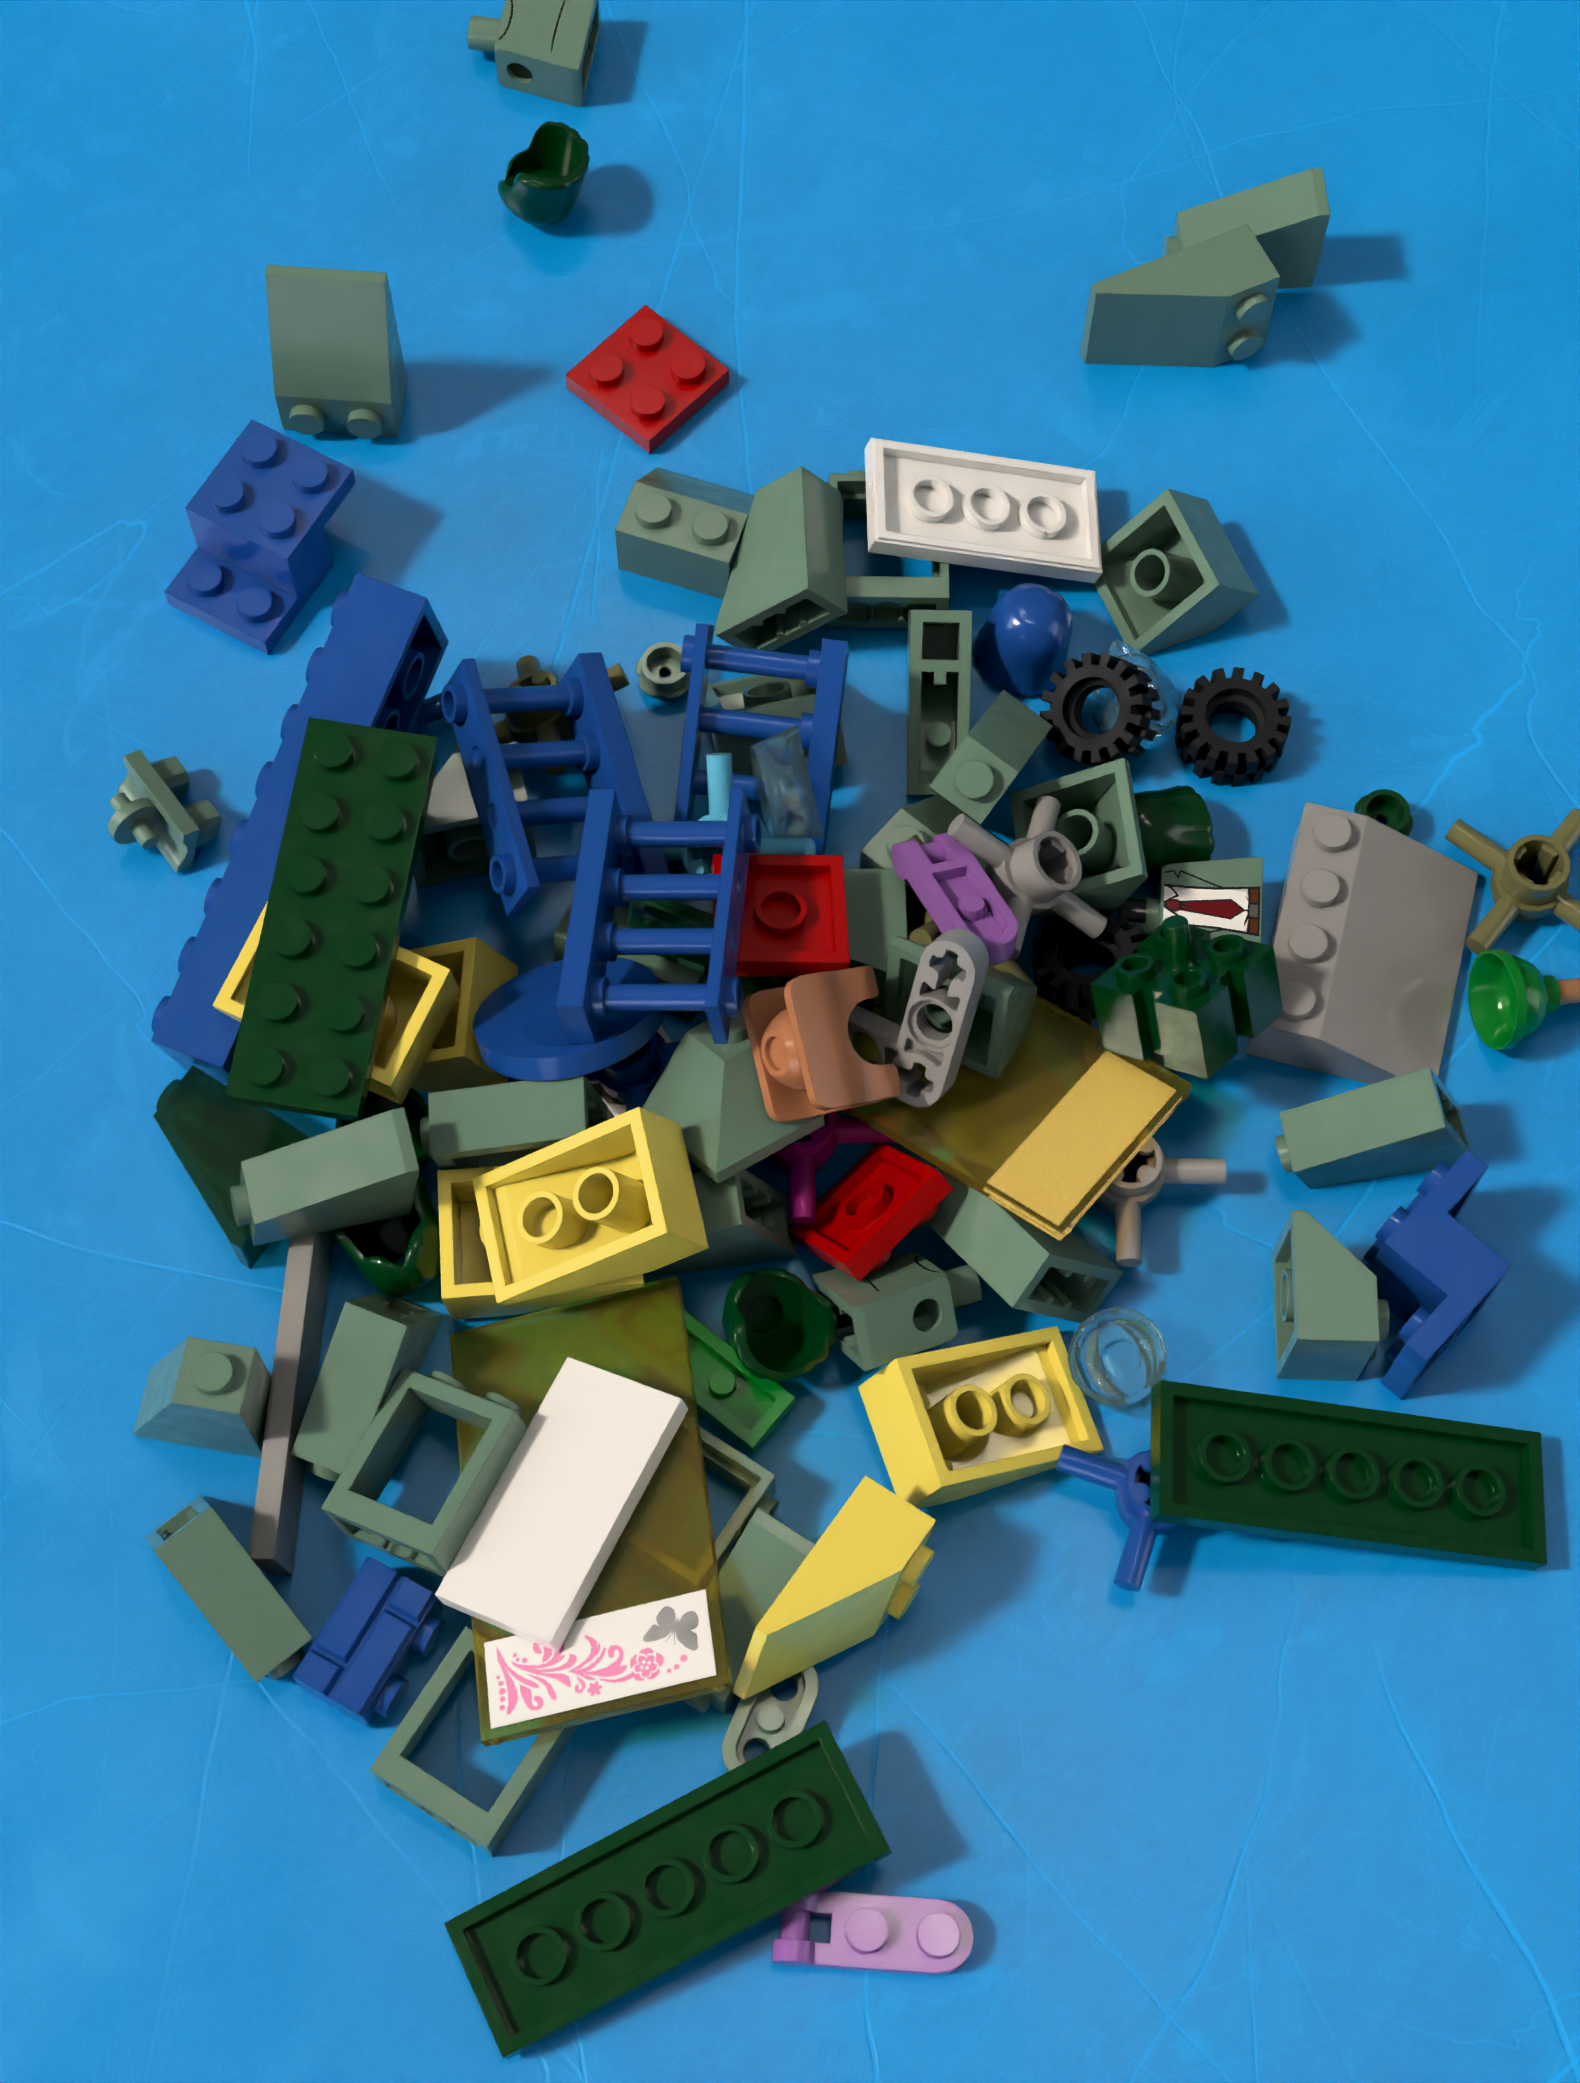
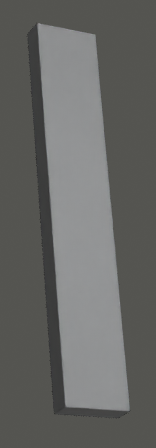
(291, 1388)

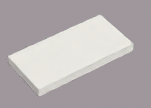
(982, 511)
(562, 1503)

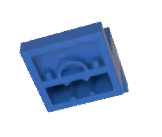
(260, 536)
(1432, 1270)

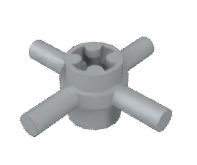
(1033, 870)
(1129, 1199)

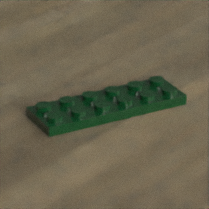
(333, 920)
(1346, 1476)
(666, 1889)

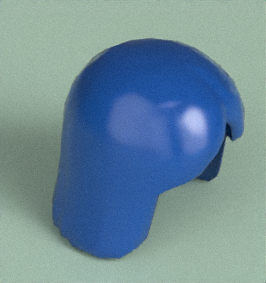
(1025, 639)

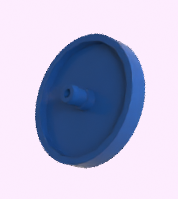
(525, 1038)

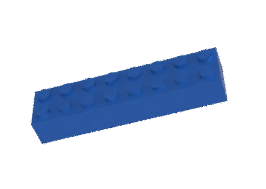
(367, 675)

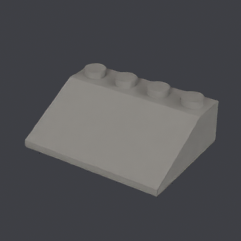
(1365, 949)

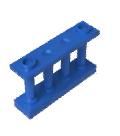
(818, 731)
(597, 749)
(603, 885)

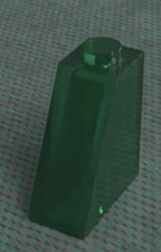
(212, 1140)

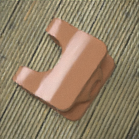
(806, 1048)

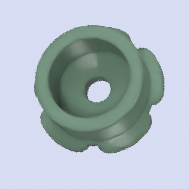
(658, 658)

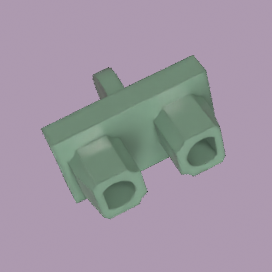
(152, 814)

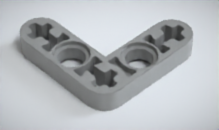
(916, 1039)

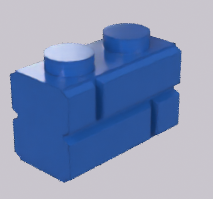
(370, 1643)

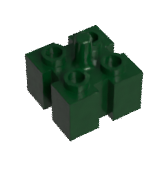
(1187, 997)

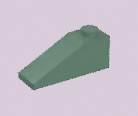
(936, 692)

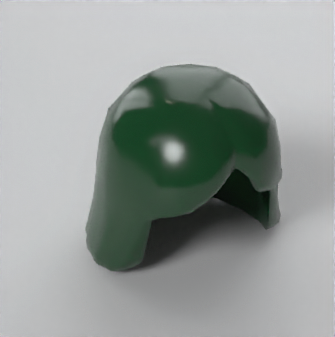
(547, 176)
(1173, 828)
(382, 1243)
(778, 1324)

